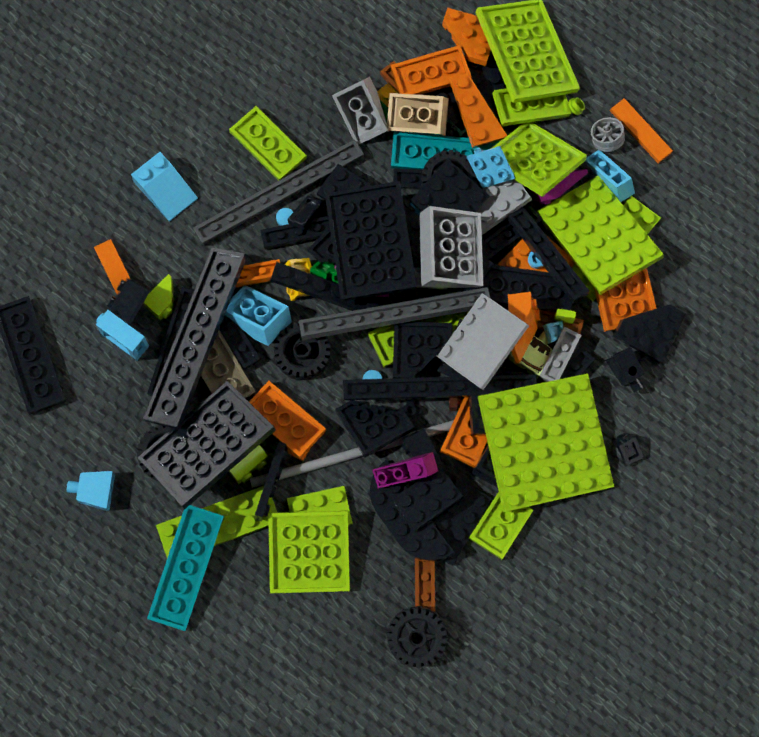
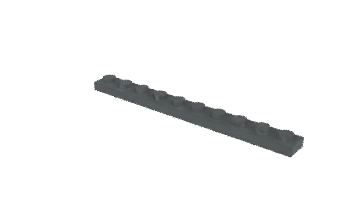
(277, 192)
(390, 314)

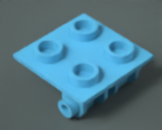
(490, 166)

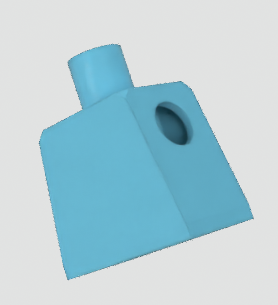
(93, 489)

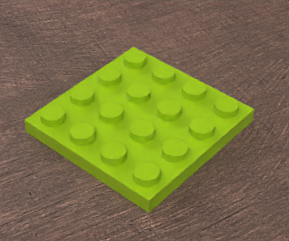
(539, 157)
(308, 552)

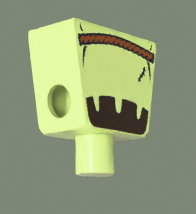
(535, 356)

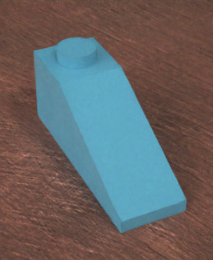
(612, 175)

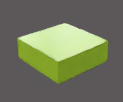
(565, 315)

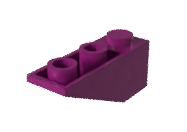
(406, 470)

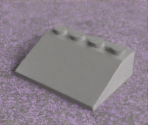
(450, 248)
(482, 341)

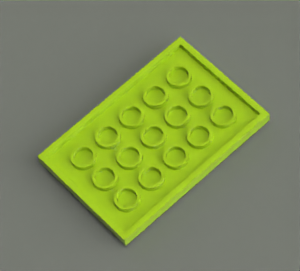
(527, 50)
(599, 235)

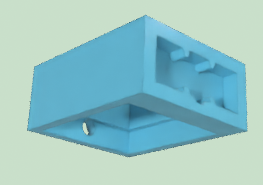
(122, 334)

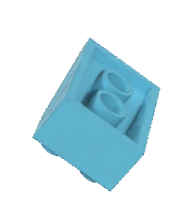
(164, 186)
(258, 314)

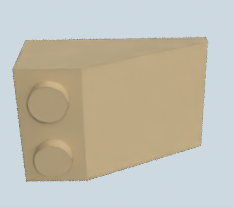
(417, 114)

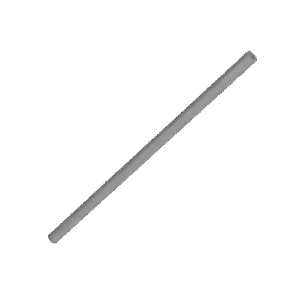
(342, 456)

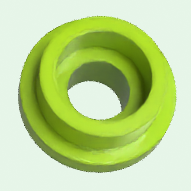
(576, 106)

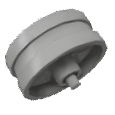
(607, 134)

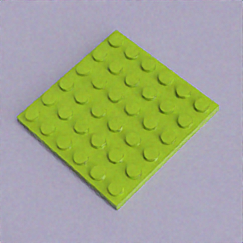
(545, 442)

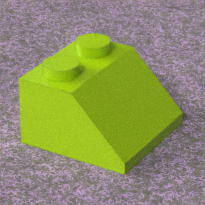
(254, 460)

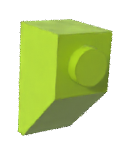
(160, 299)

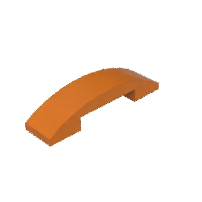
(112, 263)

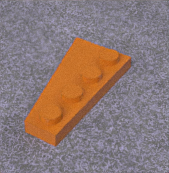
(476, 114)

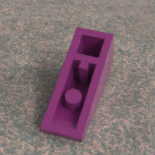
(560, 188)

